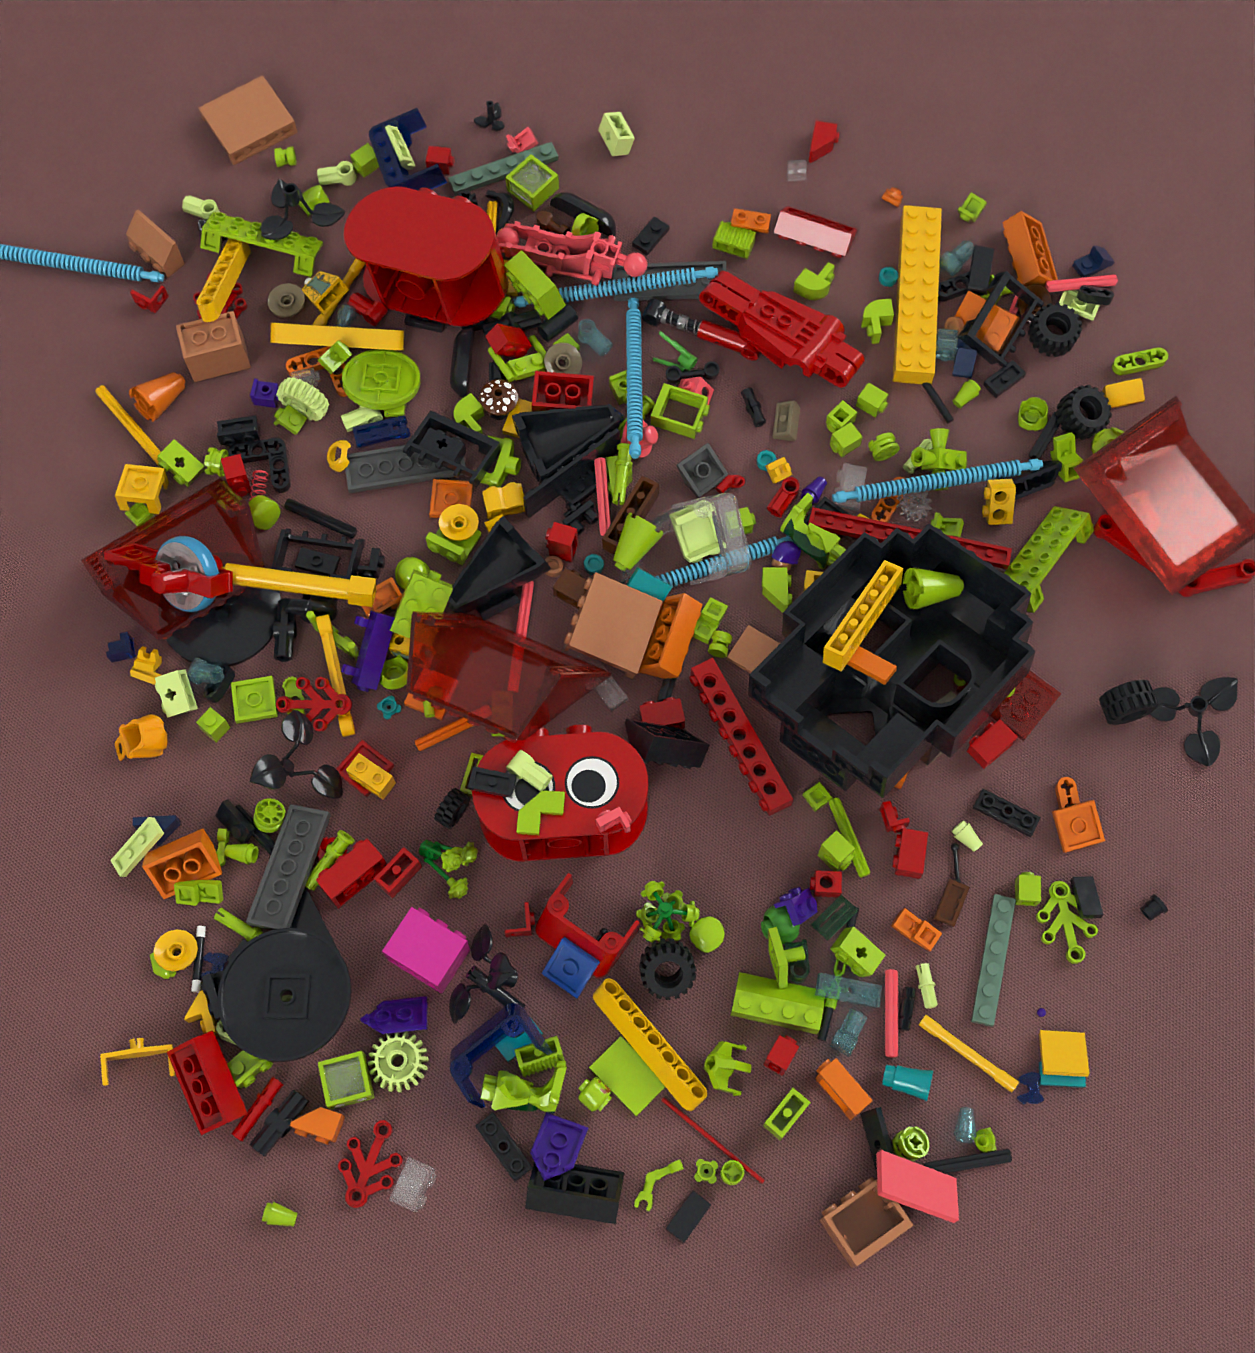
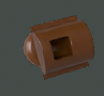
(546, 223)

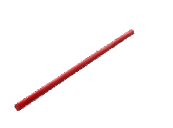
(710, 1138)

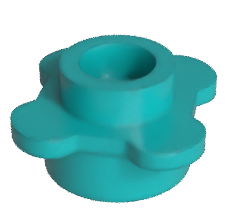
(389, 701)

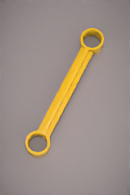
(326, 632)

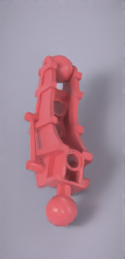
(569, 255)

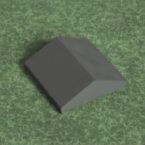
(702, 470)

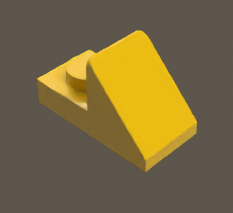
(200, 1010)

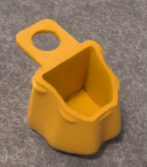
(142, 738)

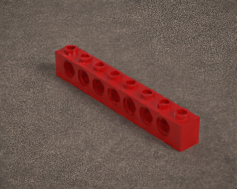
(709, 672)

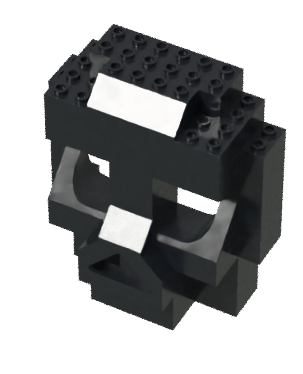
(973, 635)

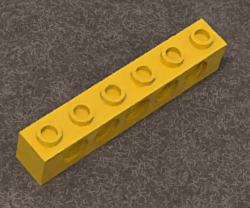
(862, 615)

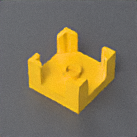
(141, 485)

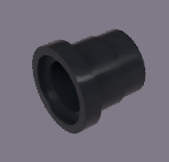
(1153, 907)

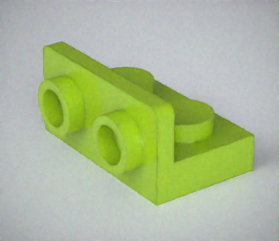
(245, 1068)

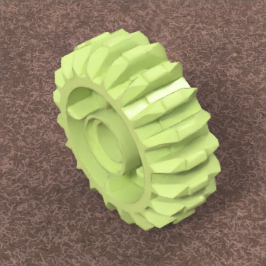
(303, 398)
(407, 1071)

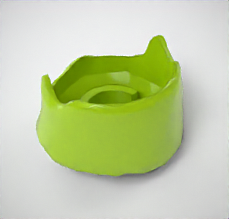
(312, 197)
(584, 225)
(1033, 414)
(264, 512)
(394, 673)
(707, 934)

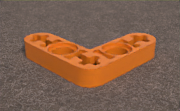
(315, 354)

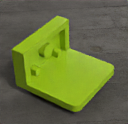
(453, 550)

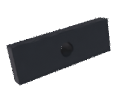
(1017, 819)
(876, 1132)
(512, 1157)

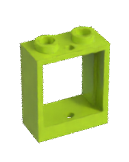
(685, 397)

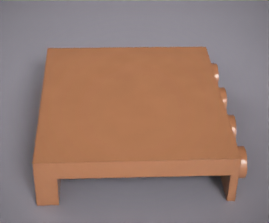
(248, 119)
(613, 623)

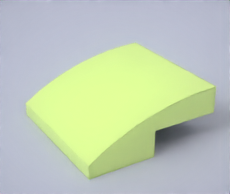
(400, 147)

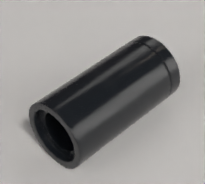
(559, 322)

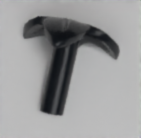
(493, 113)

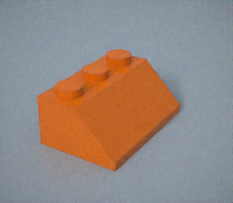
(182, 860)

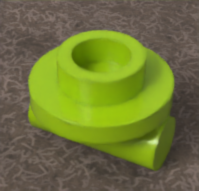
(985, 1140)

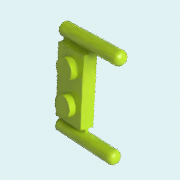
(523, 366)
(345, 644)

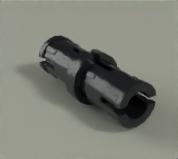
(753, 407)

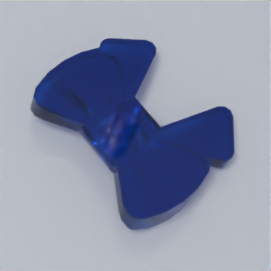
(218, 961)
(1033, 1096)

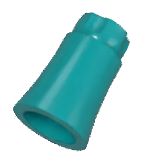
(908, 1080)

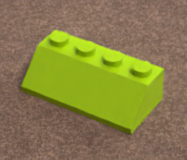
(787, 1007)

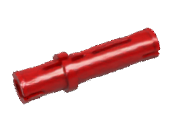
(263, 1100)

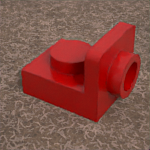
(890, 816)

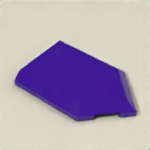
(399, 1015)
(557, 1145)

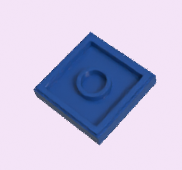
(570, 967)

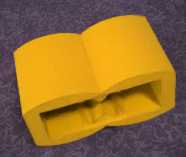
(504, 500)

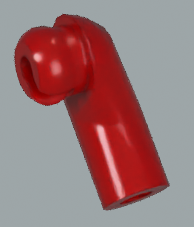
(730, 481)

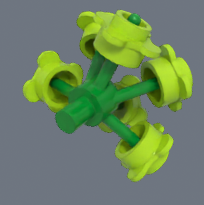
(672, 904)

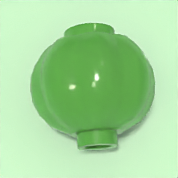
(780, 918)

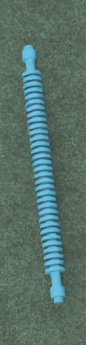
(78, 264)
(709, 272)
(634, 377)
(937, 480)
(756, 551)

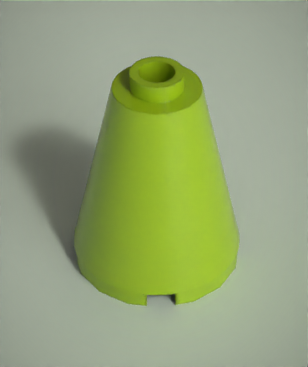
(635, 541)
(930, 587)

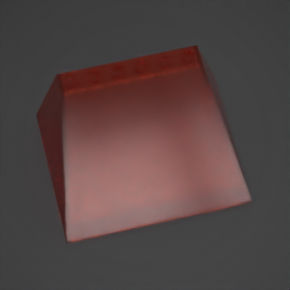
(1168, 498)
(210, 515)
(493, 673)

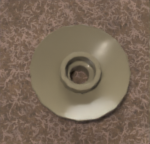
(283, 294)
(564, 352)

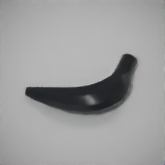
(507, 207)

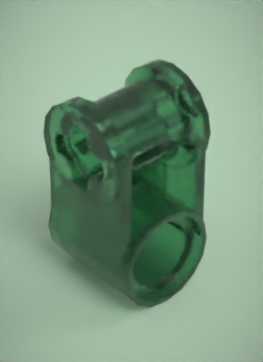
(801, 963)

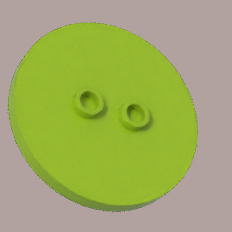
(381, 379)

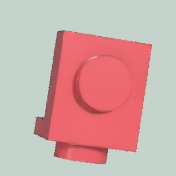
(523, 141)
(610, 818)

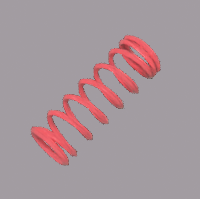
(257, 478)

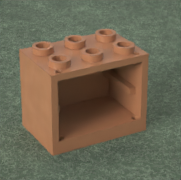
(213, 347)
(864, 1223)

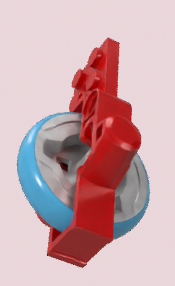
(178, 570)

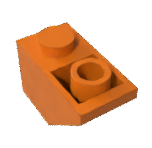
(320, 1123)

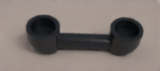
(710, 371)

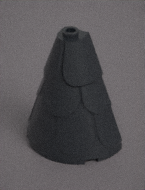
(558, 435)
(496, 569)

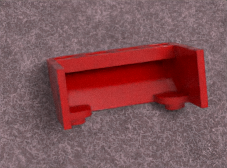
(553, 927)

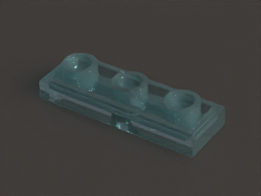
(837, 988)

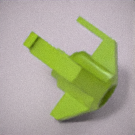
(721, 1066)

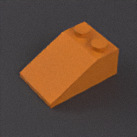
(996, 326)

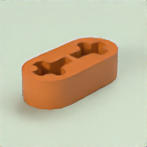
(1062, 797)

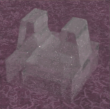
(796, 170)

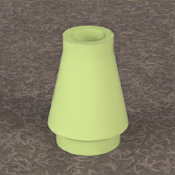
(967, 835)

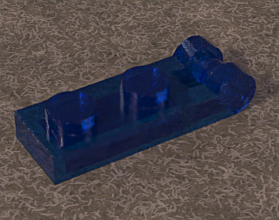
(381, 431)

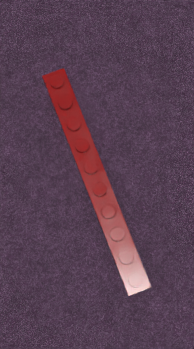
(855, 526)

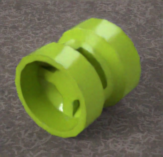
(281, 154)
(720, 644)
(734, 1170)

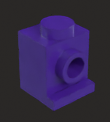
(264, 393)

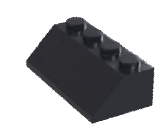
(666, 744)
(577, 1193)

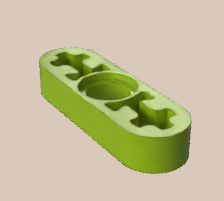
(1133, 367)

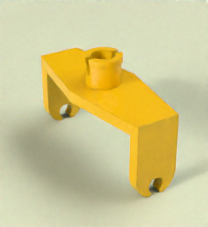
(134, 1052)

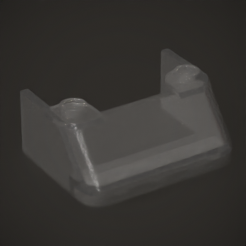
(729, 532)

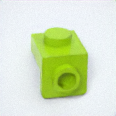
(971, 208)
(334, 356)
(289, 419)
(948, 526)

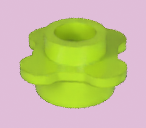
(710, 1166)

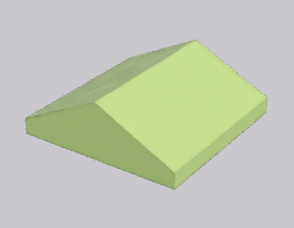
(1082, 309)

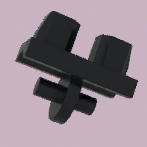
(577, 513)

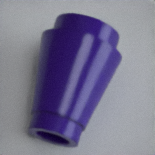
(815, 489)

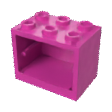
(427, 949)

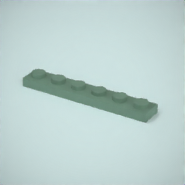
(499, 169)
(993, 960)

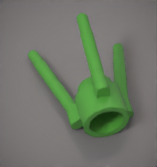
(686, 359)

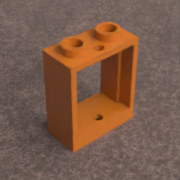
(842, 1088)

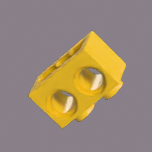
(1003, 501)
(371, 776)

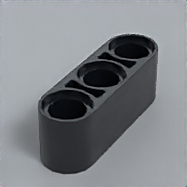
(980, 270)

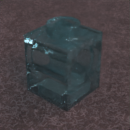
(946, 344)

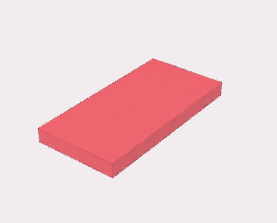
(917, 1186)

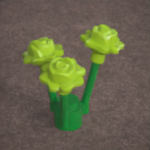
(451, 861)

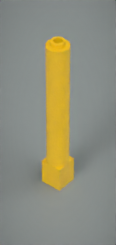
(356, 590)

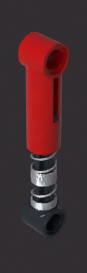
(657, 313)

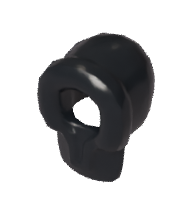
(317, 604)

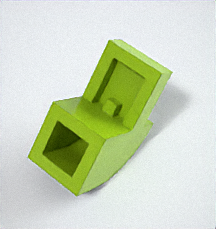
(812, 285)
(875, 315)
(468, 412)
(1065, 452)

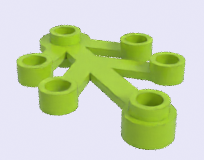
(1066, 918)

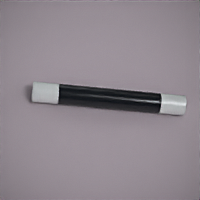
(198, 962)

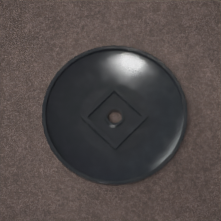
(232, 632)
(254, 986)

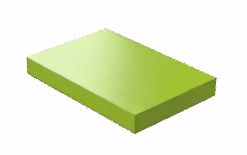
(627, 1076)

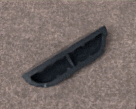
(574, 206)
(462, 361)
(1034, 481)

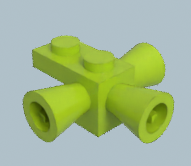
(939, 458)

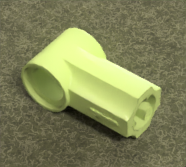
(342, 173)
(199, 207)
(360, 417)
(525, 768)

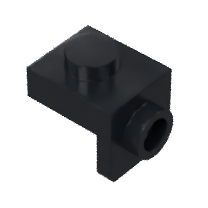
(377, 562)

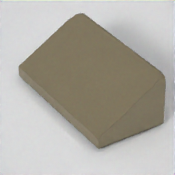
(786, 421)

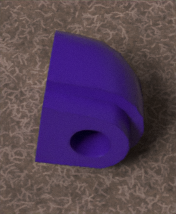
(787, 552)

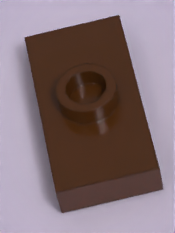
(951, 902)

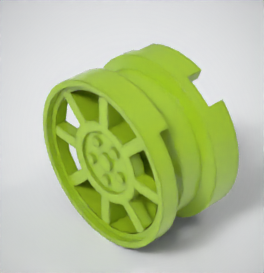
(884, 446)
(214, 463)
(268, 815)
(912, 1143)

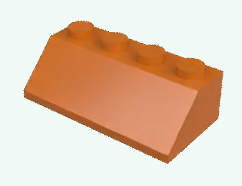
(1029, 250)
(671, 636)

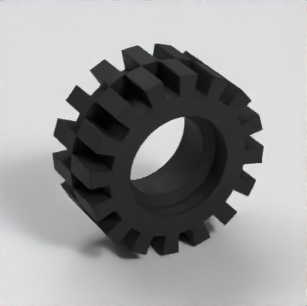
(452, 808)

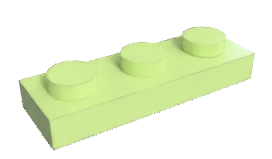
(137, 846)

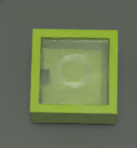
(532, 182)
(346, 1080)

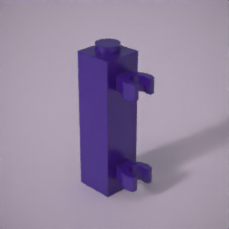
(372, 651)

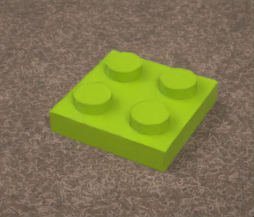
(254, 699)

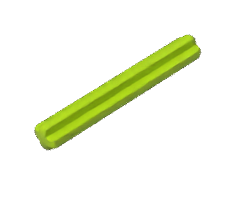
(848, 833)

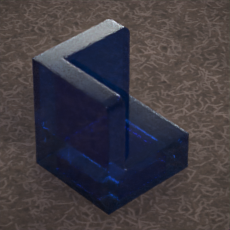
(121, 649)

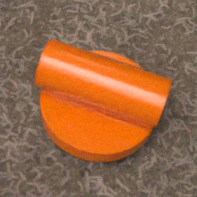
(893, 196)

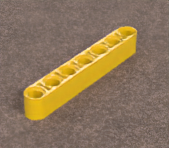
(222, 279)
(329, 335)
(650, 1044)

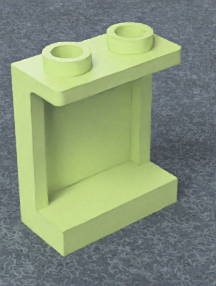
(694, 534)

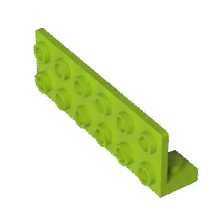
(237, 228)
(1045, 549)

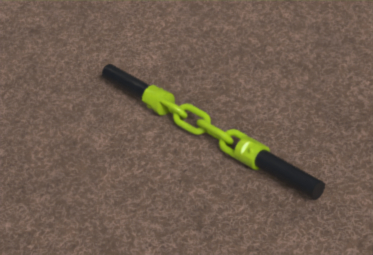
(830, 1004)

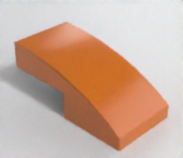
(916, 930)

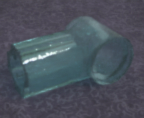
(954, 260)
(594, 338)
(203, 672)
(847, 1035)

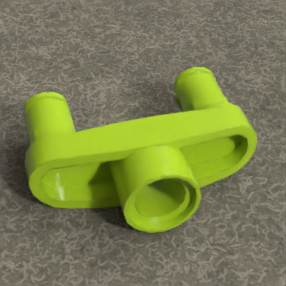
(505, 464)

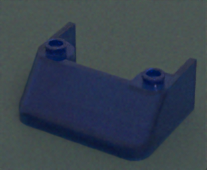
(389, 164)
(510, 1022)

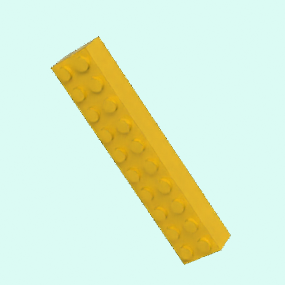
(917, 295)

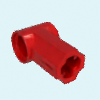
(371, 311)
(784, 498)

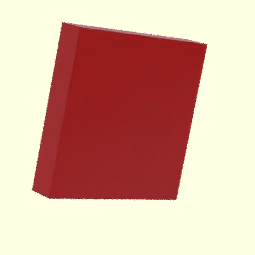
(371, 754)

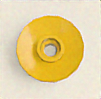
(456, 515)
(175, 941)

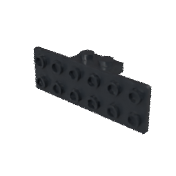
(575, 480)

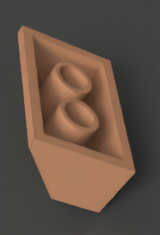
(154, 245)

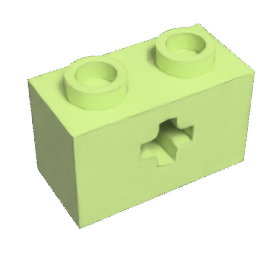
(616, 134)
(183, 700)

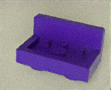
(799, 904)

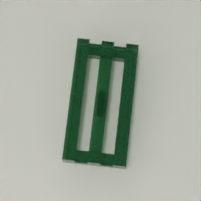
(829, 933)

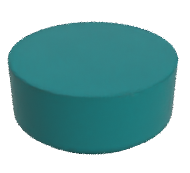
(888, 276)
(764, 458)
(593, 563)

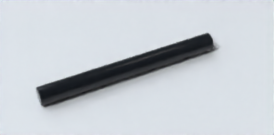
(938, 402)

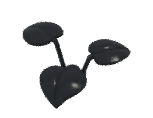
(288, 195)
(1220, 694)
(272, 773)
(500, 974)

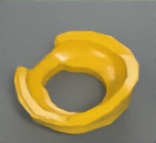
(342, 462)

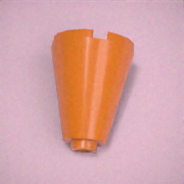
(157, 394)

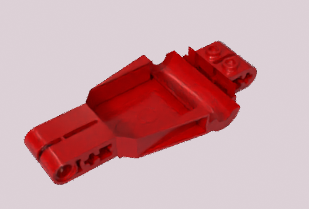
(784, 329)

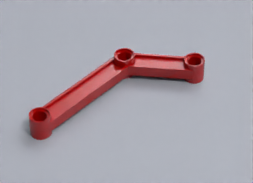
(1211, 580)

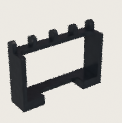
(971, 327)
(486, 445)
(286, 537)

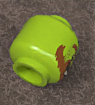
(594, 1094)

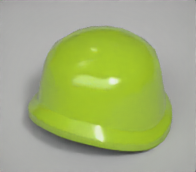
(405, 568)

